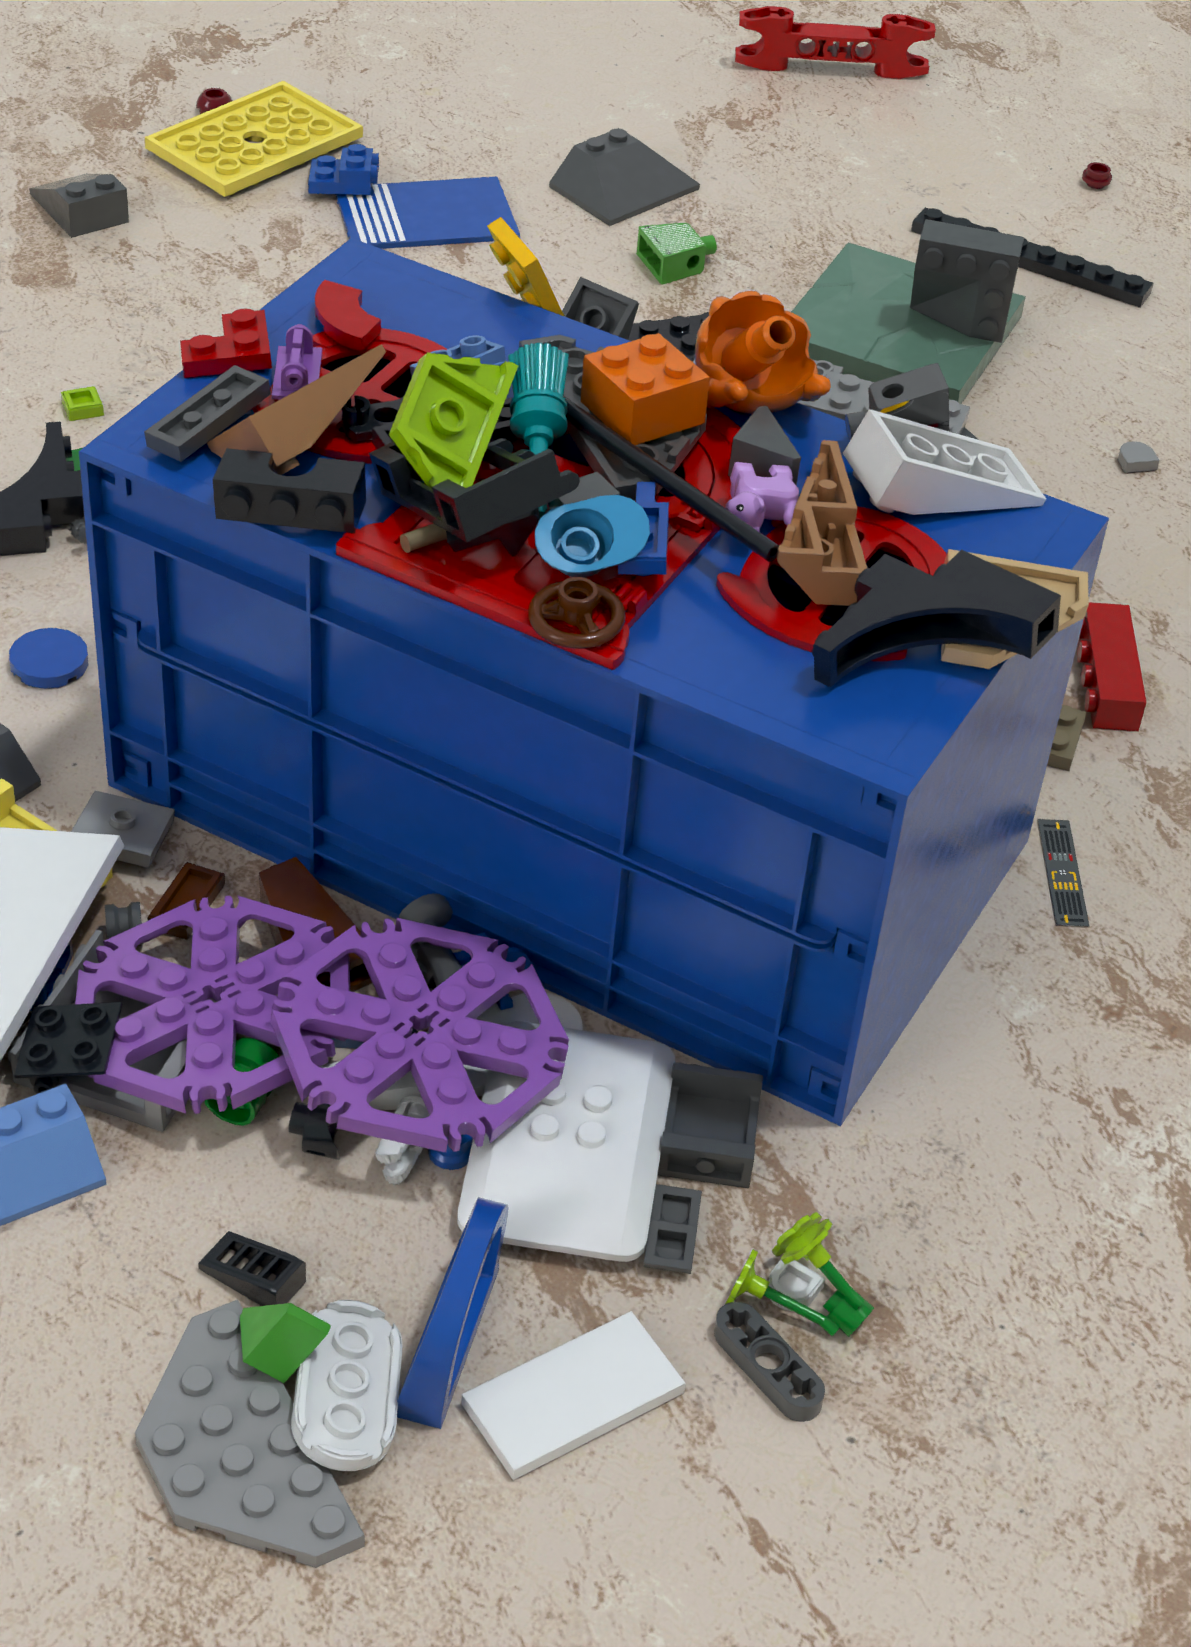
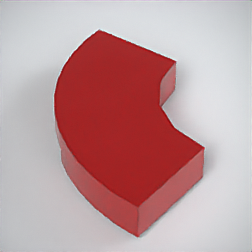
(343, 318)

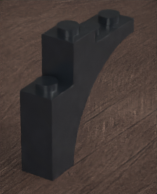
(41, 497)
(957, 605)

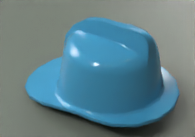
(592, 534)

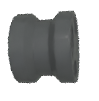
(122, 918)

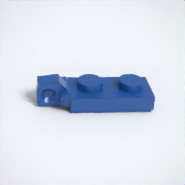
(654, 555)

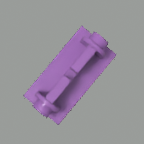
(296, 362)

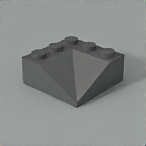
(966, 278)

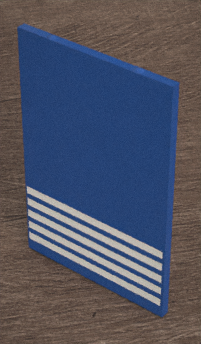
(426, 212)

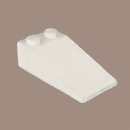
(935, 470)

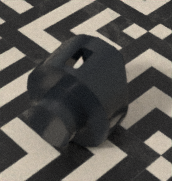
(316, 1132)

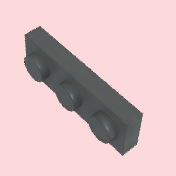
(207, 413)

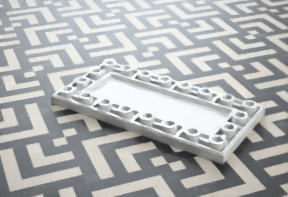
(43, 897)

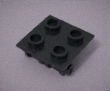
(67, 1042)

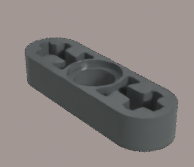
(770, 1381)

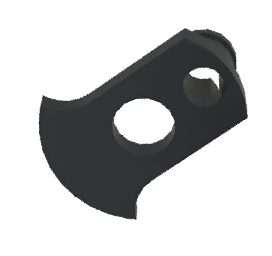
(366, 415)

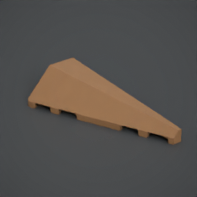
(822, 540)

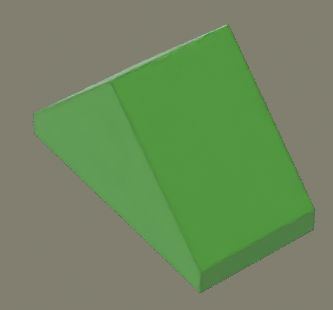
(279, 1338)

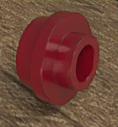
(1097, 175)

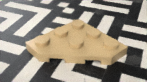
(1068, 583)

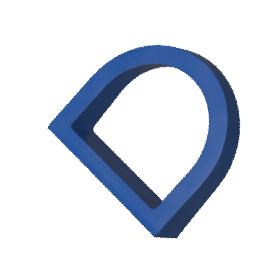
(454, 1317)

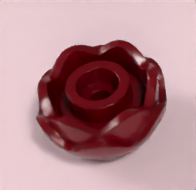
(211, 99)

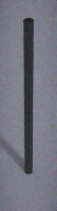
(672, 482)

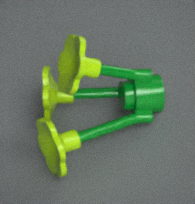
(845, 1306)

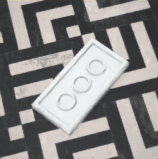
(572, 1394)

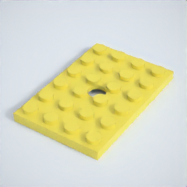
(287, 120)

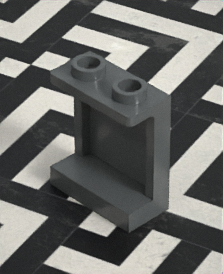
(711, 1125)

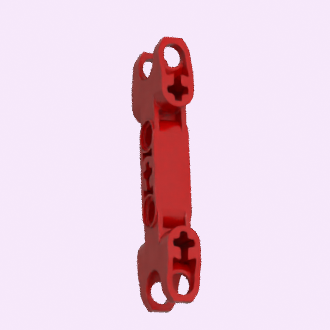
(783, 38)

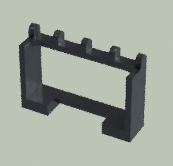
(470, 512)

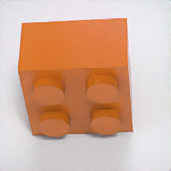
(644, 389)

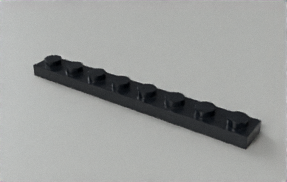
(1061, 266)

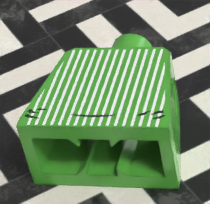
(673, 250)

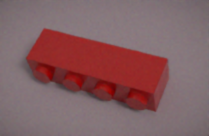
(1111, 668)

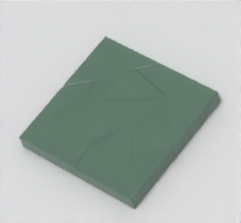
(866, 324)

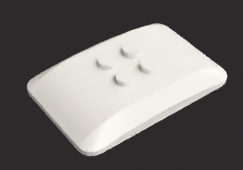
(584, 1156)

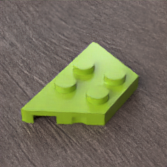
(450, 416)

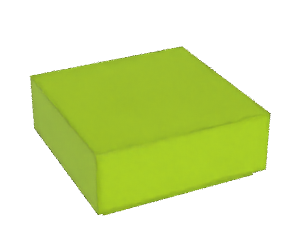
(82, 403)

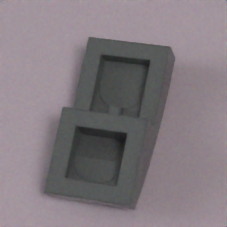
(673, 1229)

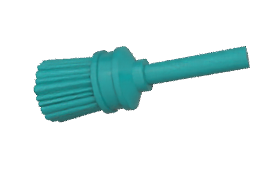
(538, 397)

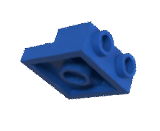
(348, 175)

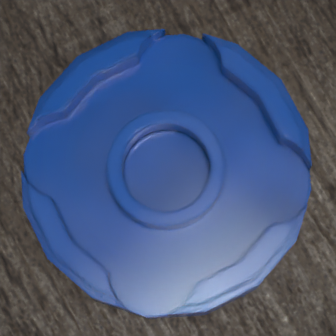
(48, 657)

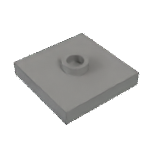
(137, 822)

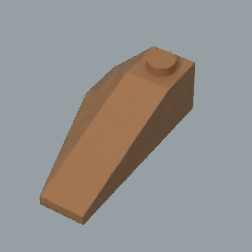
(299, 418)

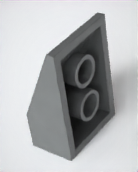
(84, 202)
(601, 308)

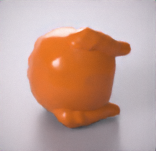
(756, 355)

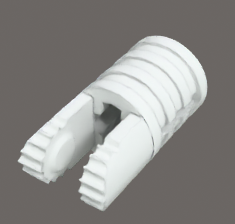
(399, 1156)

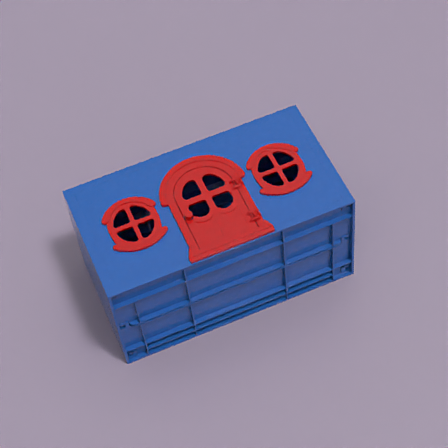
(643, 816)

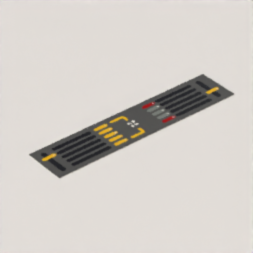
(1063, 873)

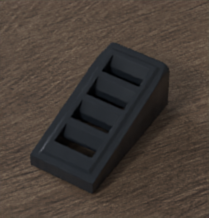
(288, 1269)

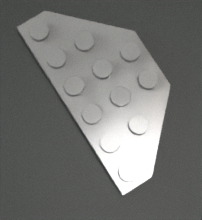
(228, 1453)

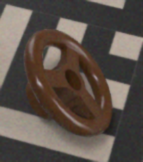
(575, 606)

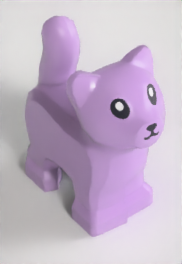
(762, 497)

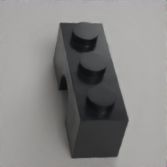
(322, 499)

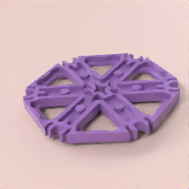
(181, 1004)
(434, 1057)

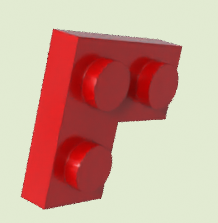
(243, 345)

